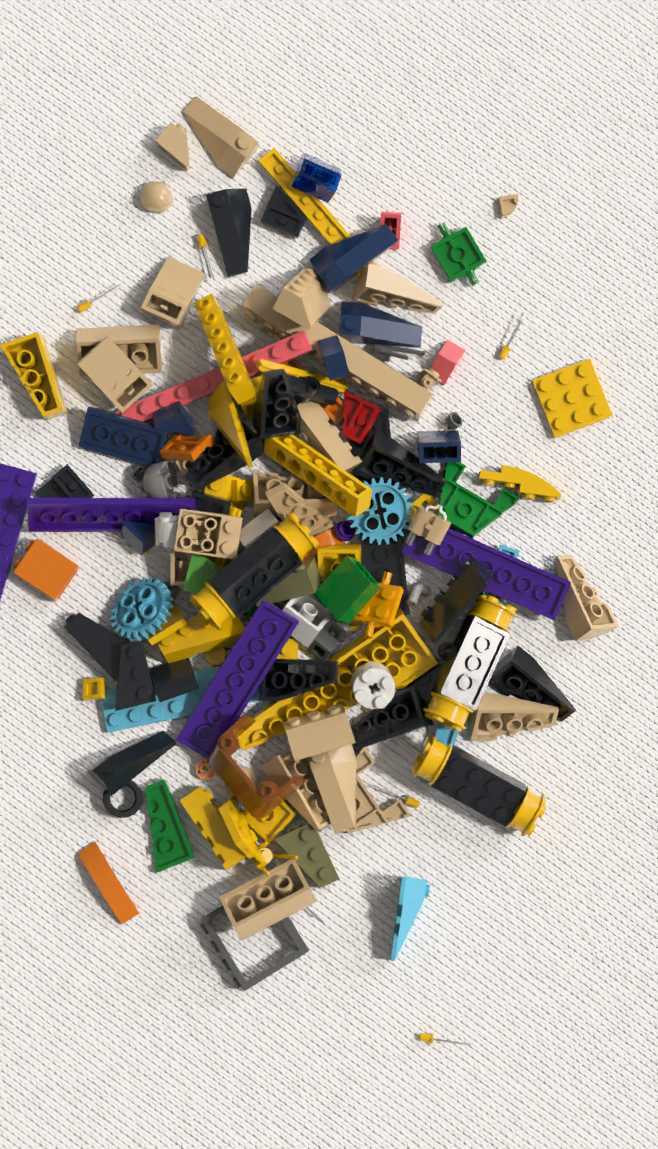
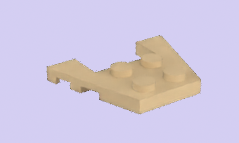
(367, 811)

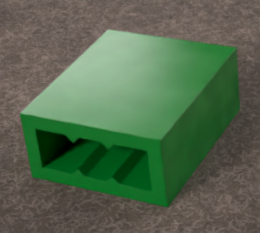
(347, 590)

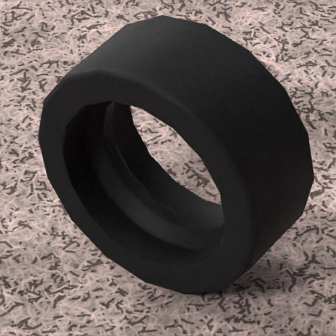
(124, 813)

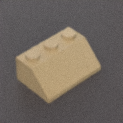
(318, 732)

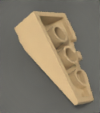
(307, 797)

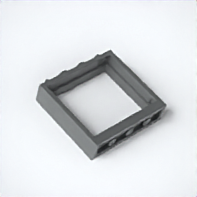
(229, 963)

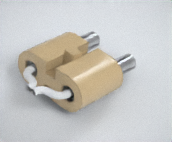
(428, 525)

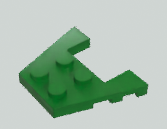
(467, 510)

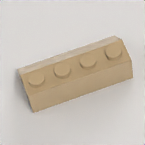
(304, 299)
(137, 342)
(267, 899)

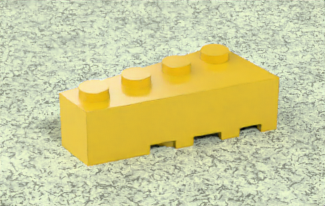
(34, 367)
(199, 637)
(212, 826)

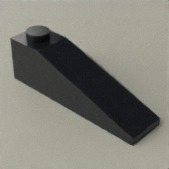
(232, 224)
(275, 407)
(222, 459)
(392, 461)
(295, 677)
(525, 679)
(399, 717)
(124, 765)

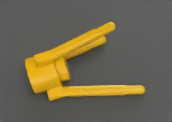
(268, 855)

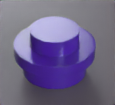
(344, 531)

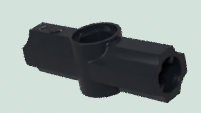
(311, 389)

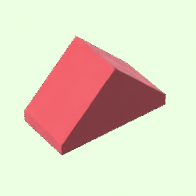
(393, 221)
(447, 360)

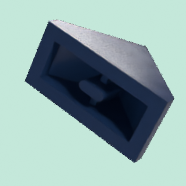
(333, 358)
(174, 419)
(139, 535)

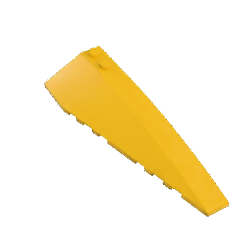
(394, 647)

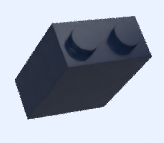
(438, 446)

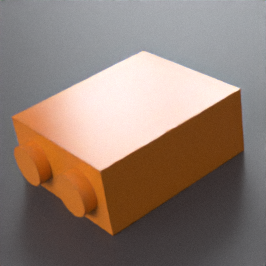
(45, 569)

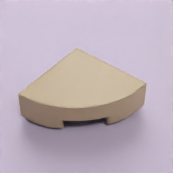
(507, 205)

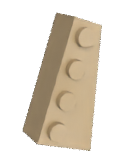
(325, 437)
(264, 482)

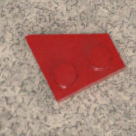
(358, 417)

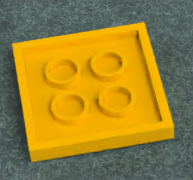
(572, 398)

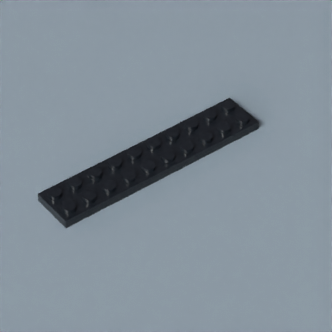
(386, 556)

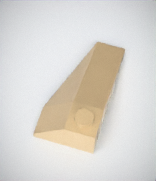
(223, 139)
(384, 286)
(582, 607)
(507, 715)
(337, 784)

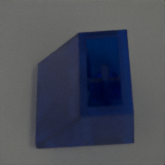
(316, 178)

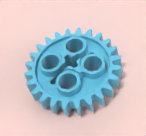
(398, 507)
(141, 609)

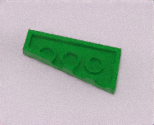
(167, 830)

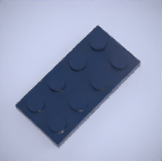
(122, 437)

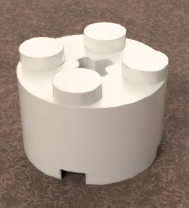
(166, 529)
(367, 675)

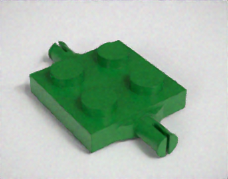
(458, 254)

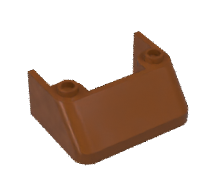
(257, 800)

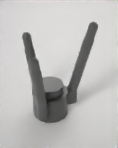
(384, 353)

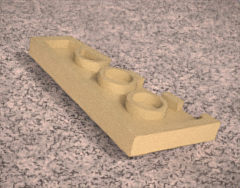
(287, 501)

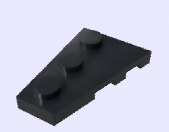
(134, 677)

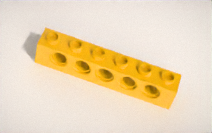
(225, 349)
(319, 473)

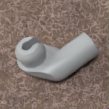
(416, 591)

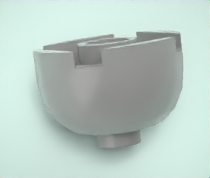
(159, 481)

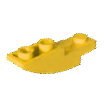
(529, 483)

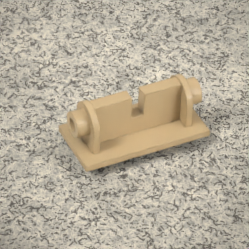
(428, 378)

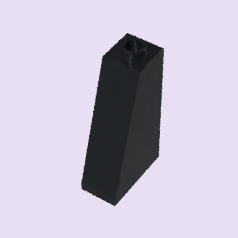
(97, 641)

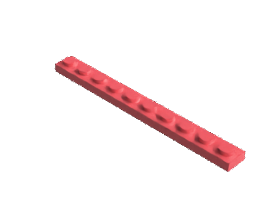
(208, 382)

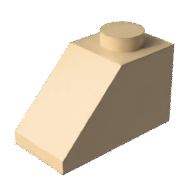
(175, 144)

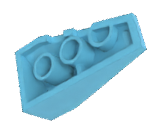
(409, 903)

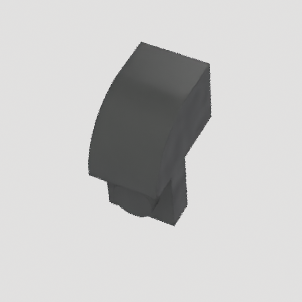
(328, 639)

